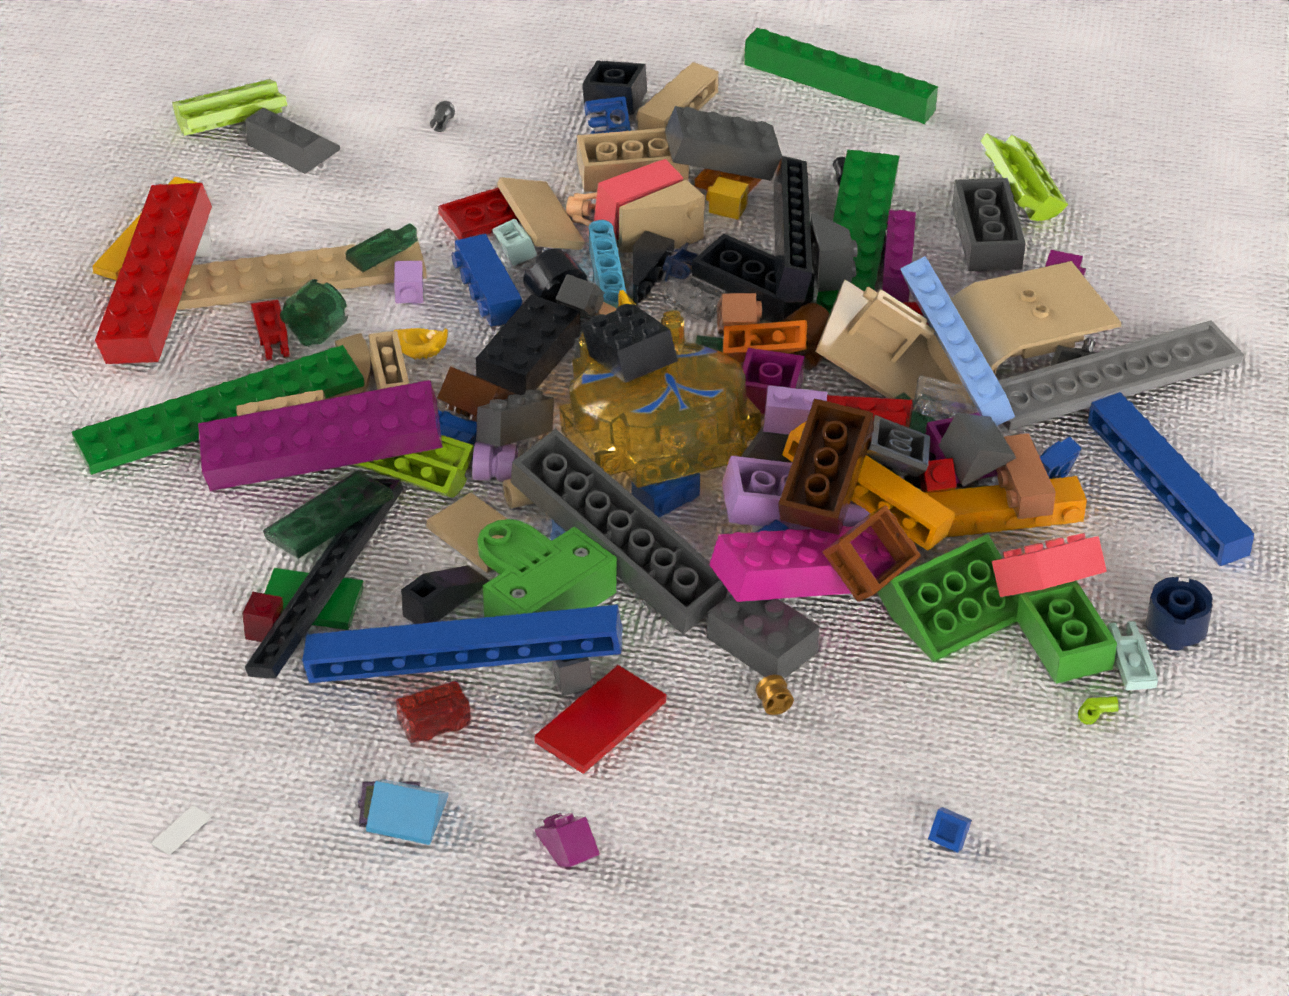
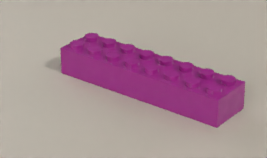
(319, 435)

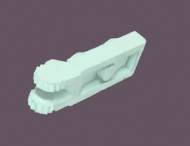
(1133, 658)

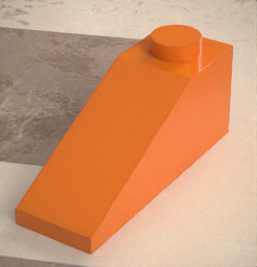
(774, 336)

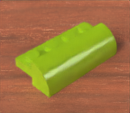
(227, 106)
(1026, 175)
(434, 470)

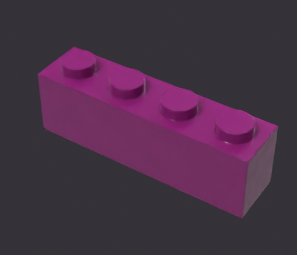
(898, 253)

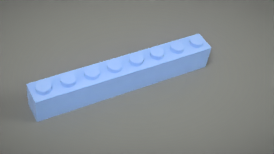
(957, 341)

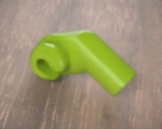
(1094, 707)

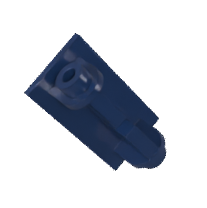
(679, 263)

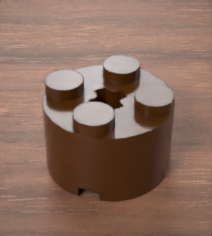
(816, 321)

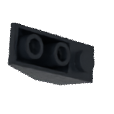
(648, 263)
(439, 593)

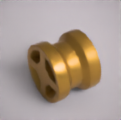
(774, 694)

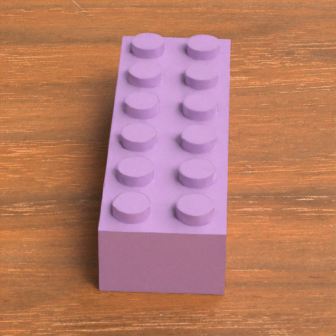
(754, 490)

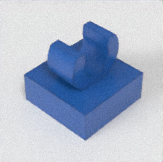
(949, 829)

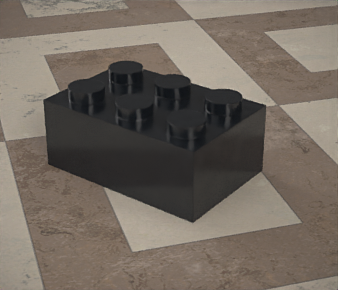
(629, 342)

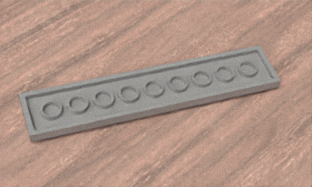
(1121, 369)

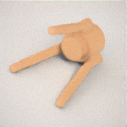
(579, 207)

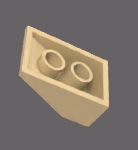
(670, 212)

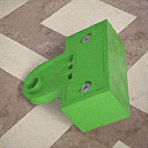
(543, 572)

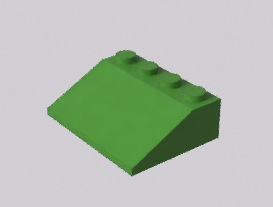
(951, 600)

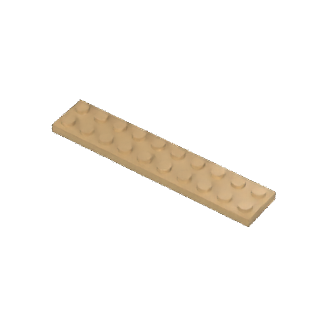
(283, 275)

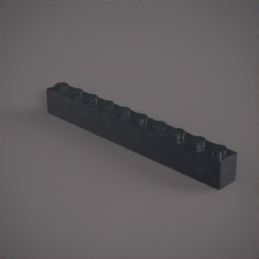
(792, 230)

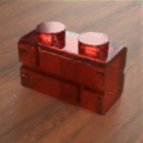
(433, 712)

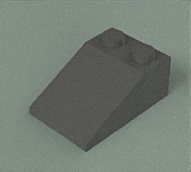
(899, 447)

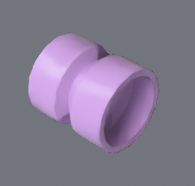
(493, 461)

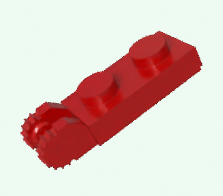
(270, 327)

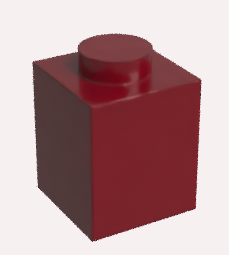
(260, 615)

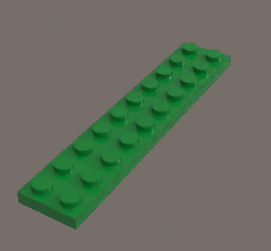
(864, 209)
(177, 419)

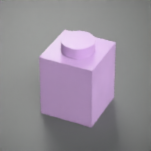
(408, 282)

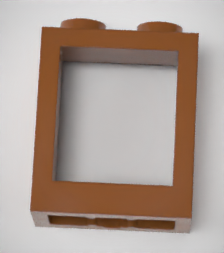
(851, 566)

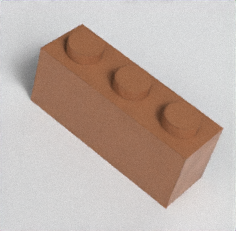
(737, 310)
(1026, 480)

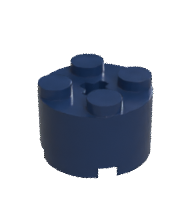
(1179, 612)

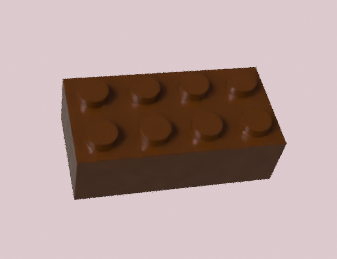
(826, 466)

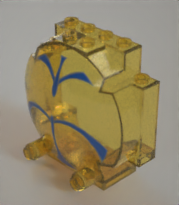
(664, 421)

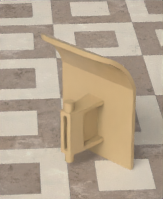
(1027, 315)
(879, 341)

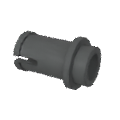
(444, 111)

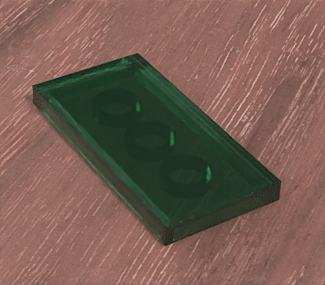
(328, 514)

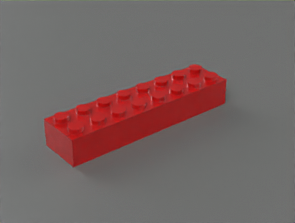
(153, 274)

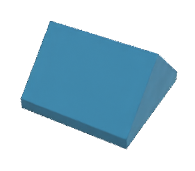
(405, 811)

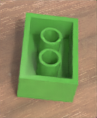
(1066, 632)

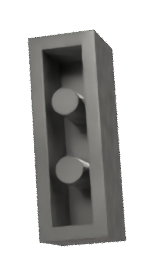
(515, 418)

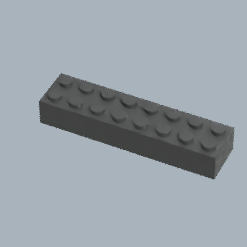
(648, 552)

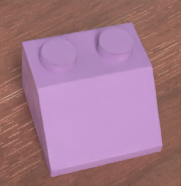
(788, 408)

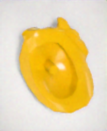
(421, 342)

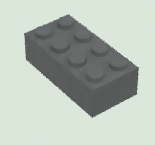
(723, 143)
(988, 224)

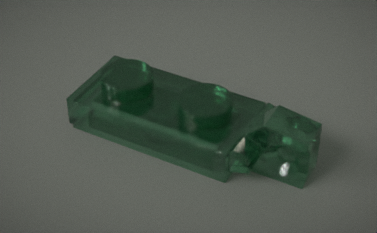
(381, 247)

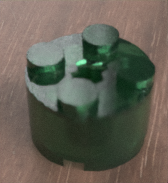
(314, 312)

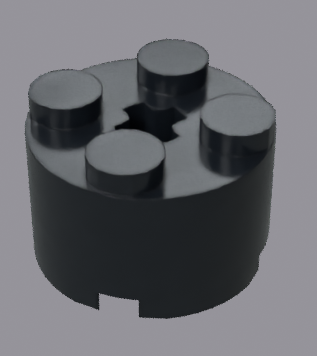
(549, 273)

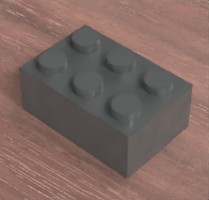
(763, 634)

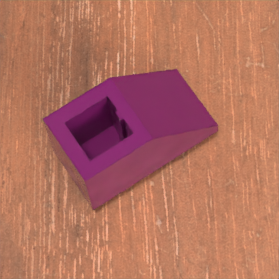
(567, 839)

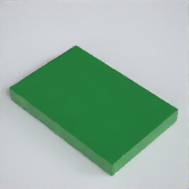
(338, 610)

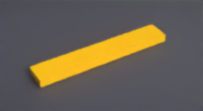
(111, 261)

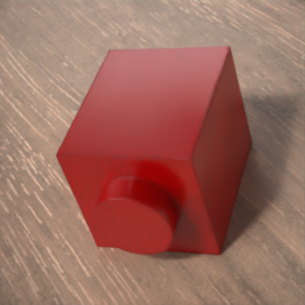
(938, 476)

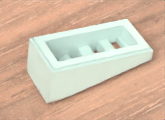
(514, 242)

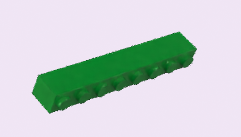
(841, 75)

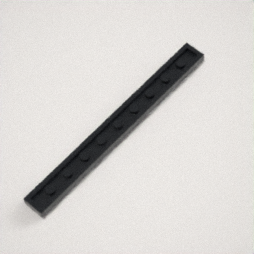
(316, 591)

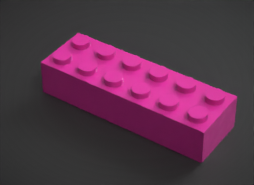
(789, 562)

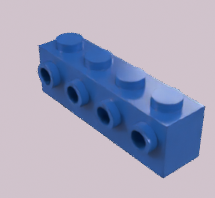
(486, 279)

